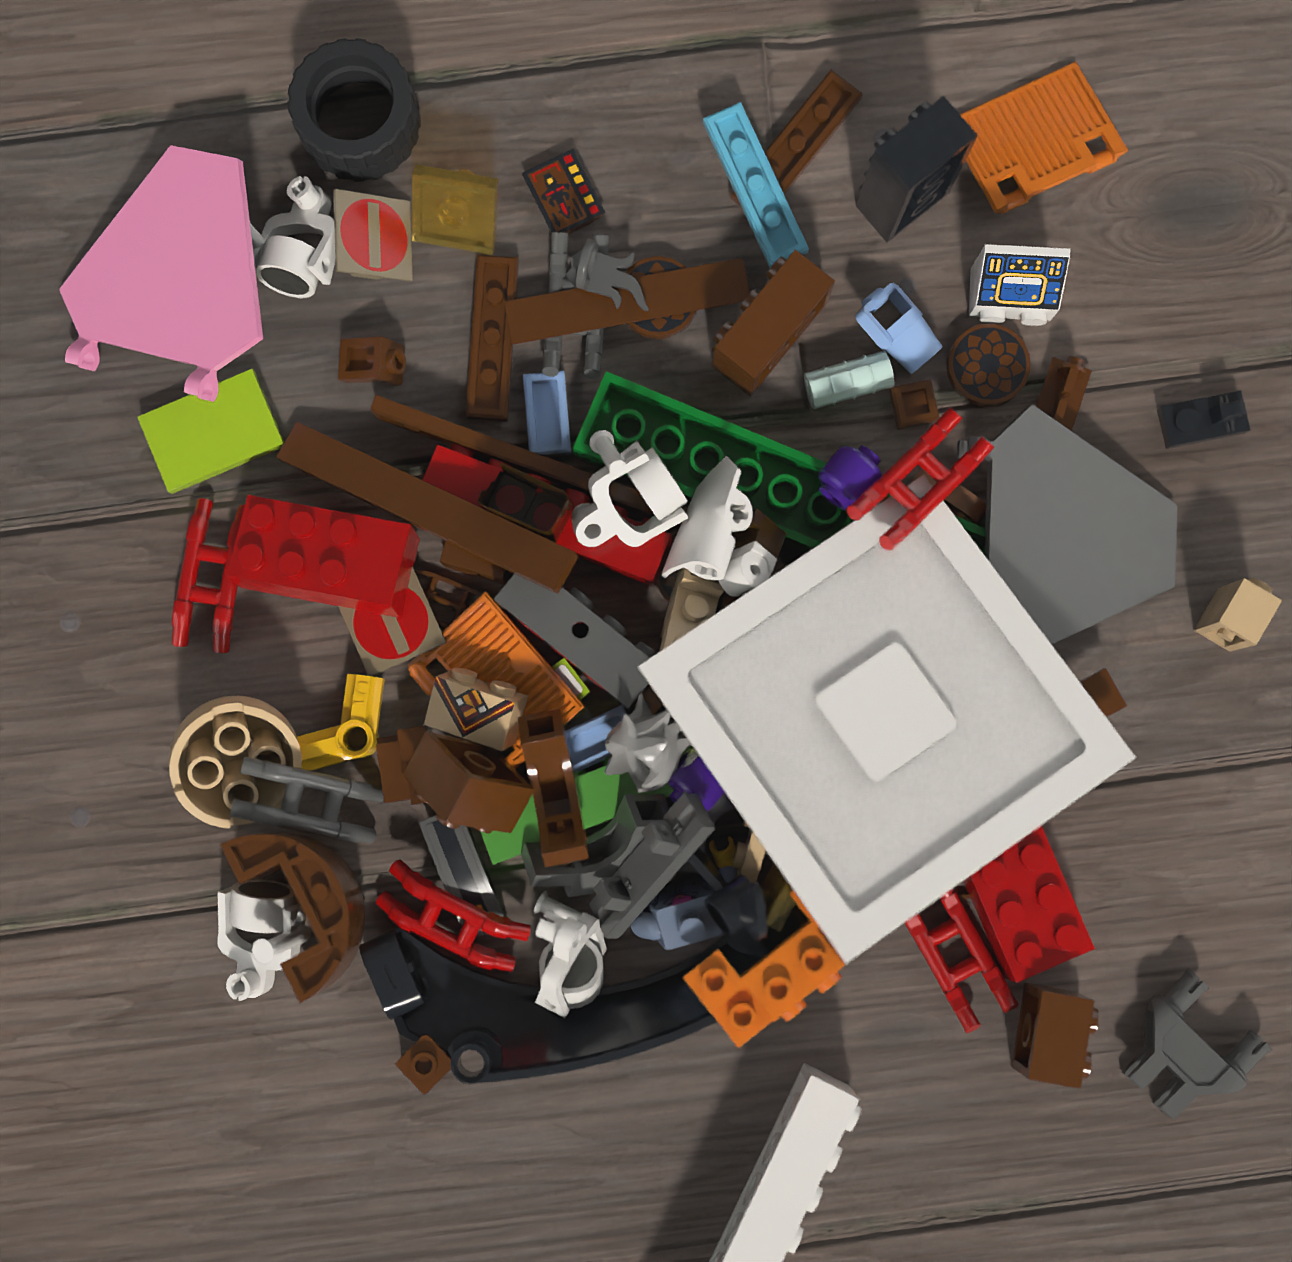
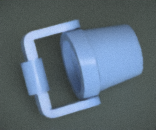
(907, 339)

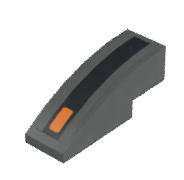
(461, 865)

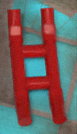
(920, 455)
(190, 592)
(474, 920)
(979, 961)

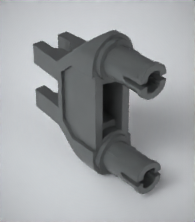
(1176, 1047)

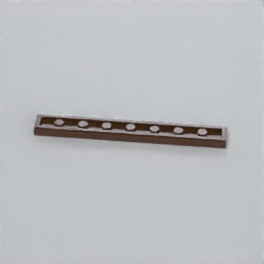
(516, 457)
(428, 507)

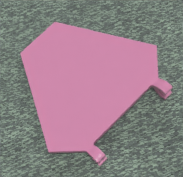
(172, 272)

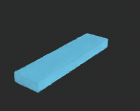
(754, 183)

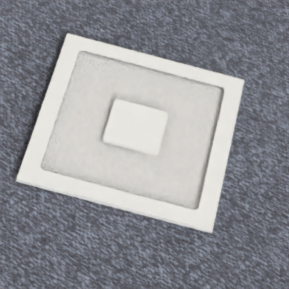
(885, 719)

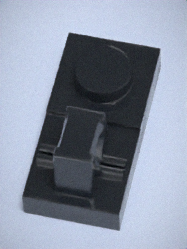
(1203, 419)

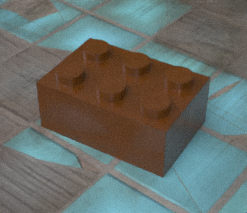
(771, 321)

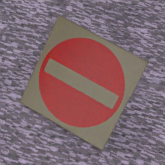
(372, 236)
(391, 640)

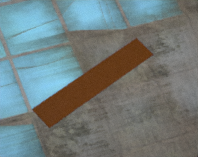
(663, 292)

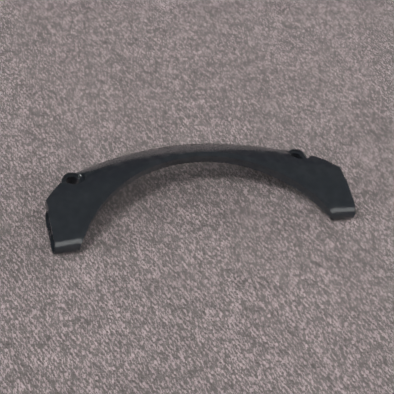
(515, 1034)

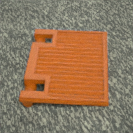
(1039, 137)
(496, 649)

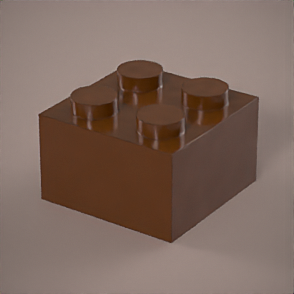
(467, 784)
(1054, 1035)

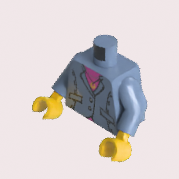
(679, 912)

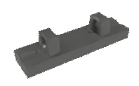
(651, 865)

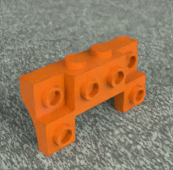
(771, 985)

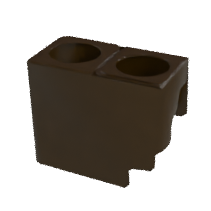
(524, 517)

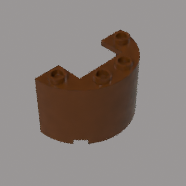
(325, 892)

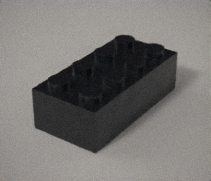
(914, 167)

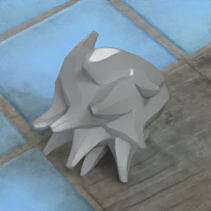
(645, 747)

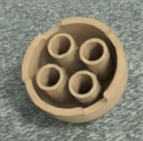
(210, 754)

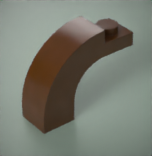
(555, 787)

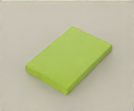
(206, 438)

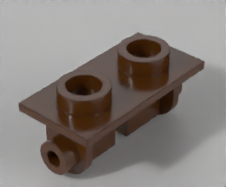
(1064, 390)

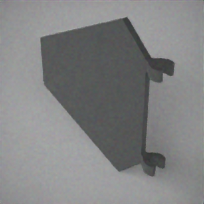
(1072, 527)

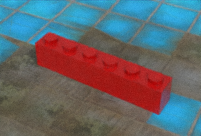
(466, 477)

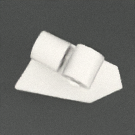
(714, 512)

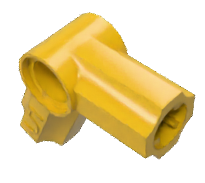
(360, 709)

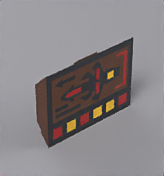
(564, 193)

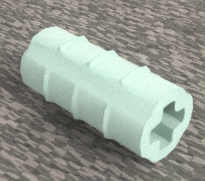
(849, 379)

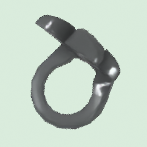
(599, 274)

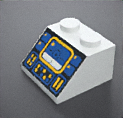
(1017, 283)

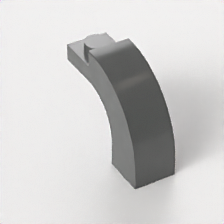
(606, 848)

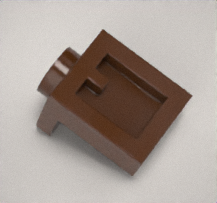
(371, 360)
(424, 1063)

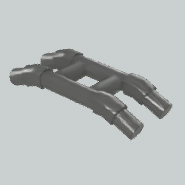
(559, 282)
(296, 781)

